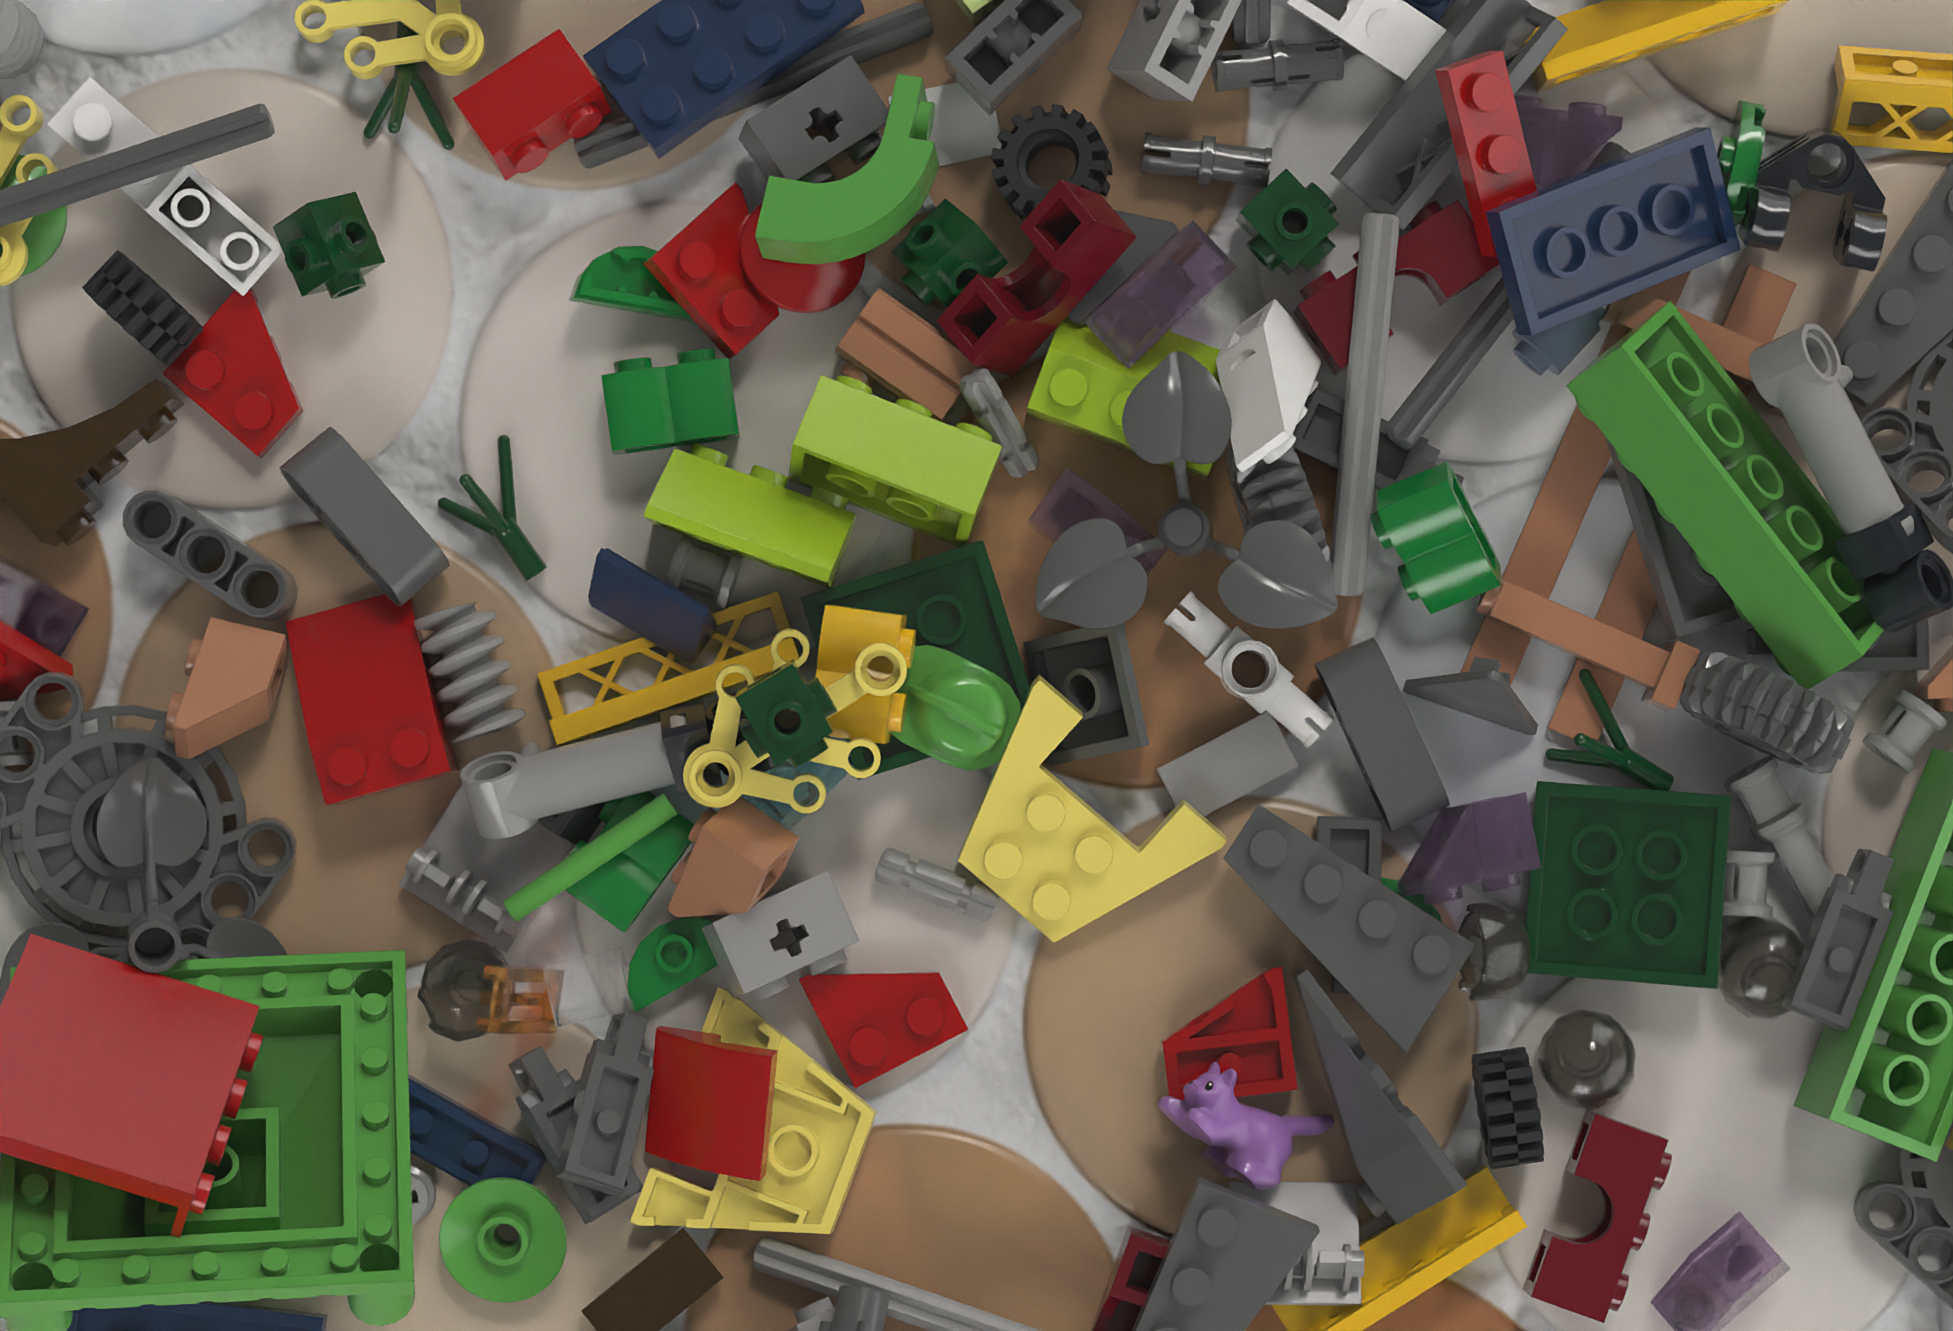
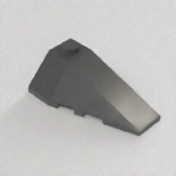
(1386, 1141)

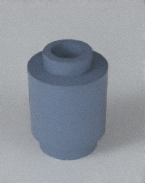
(1558, 345)

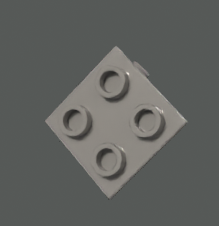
(473, 874)
(1333, 1262)

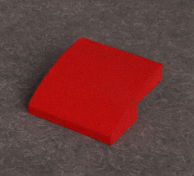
(710, 1103)

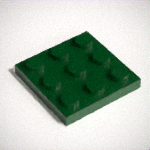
(950, 605)
(1628, 884)

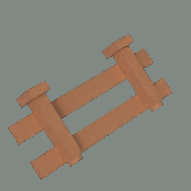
(1613, 640)

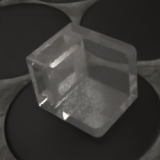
(588, 986)

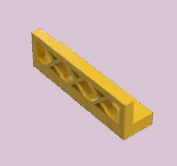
(1633, 29)
(1894, 79)
(662, 694)
(1417, 1255)

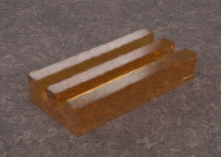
(503, 997)

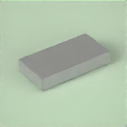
(1229, 765)

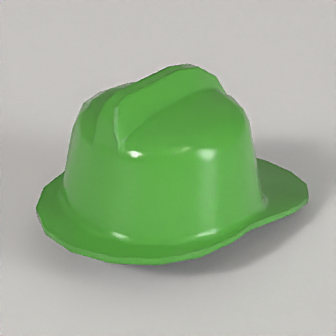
(956, 710)

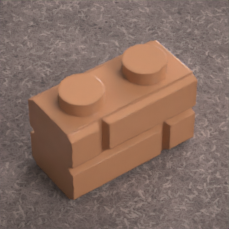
(903, 356)

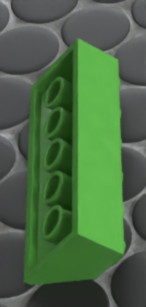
(1730, 493)
(1896, 1058)

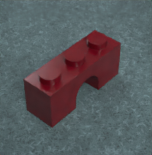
(1436, 251)
(1009, 317)
(1587, 1270)

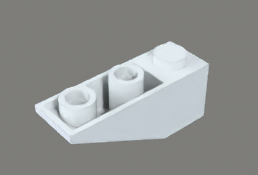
(1380, 29)
(1266, 377)

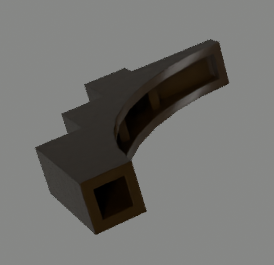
(50, 472)

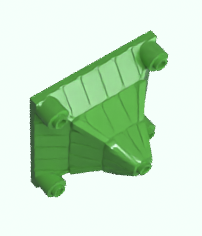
(306, 1187)

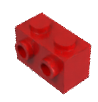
(533, 105)

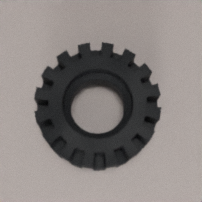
(1041, 131)
(142, 308)
(1507, 1108)

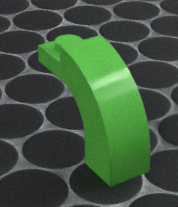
(858, 213)

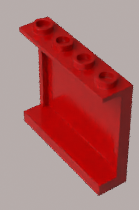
(120, 1073)

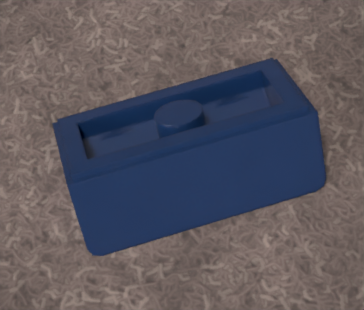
(650, 606)

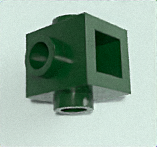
(1283, 201)
(329, 246)
(946, 255)
(786, 690)

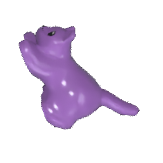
(1240, 1137)

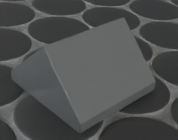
(1099, 679)

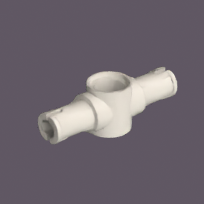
(1274, 694)

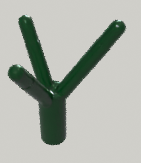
(396, 98)
(502, 527)
(1601, 755)

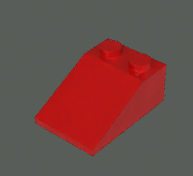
(368, 699)

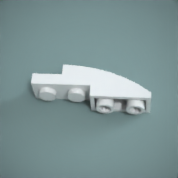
(176, 199)

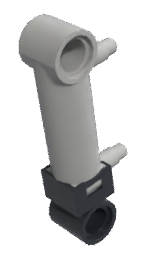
(1881, 535)
(516, 789)

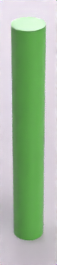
(590, 857)

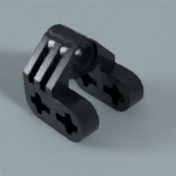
(1861, 219)

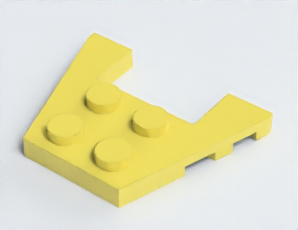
(1053, 850)
(812, 1147)

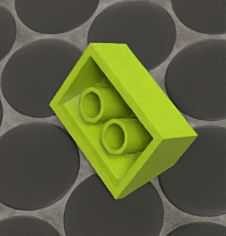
(1088, 386)
(894, 459)
(752, 514)

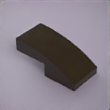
(655, 1288)

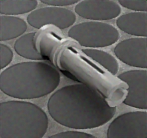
(1780, 824)

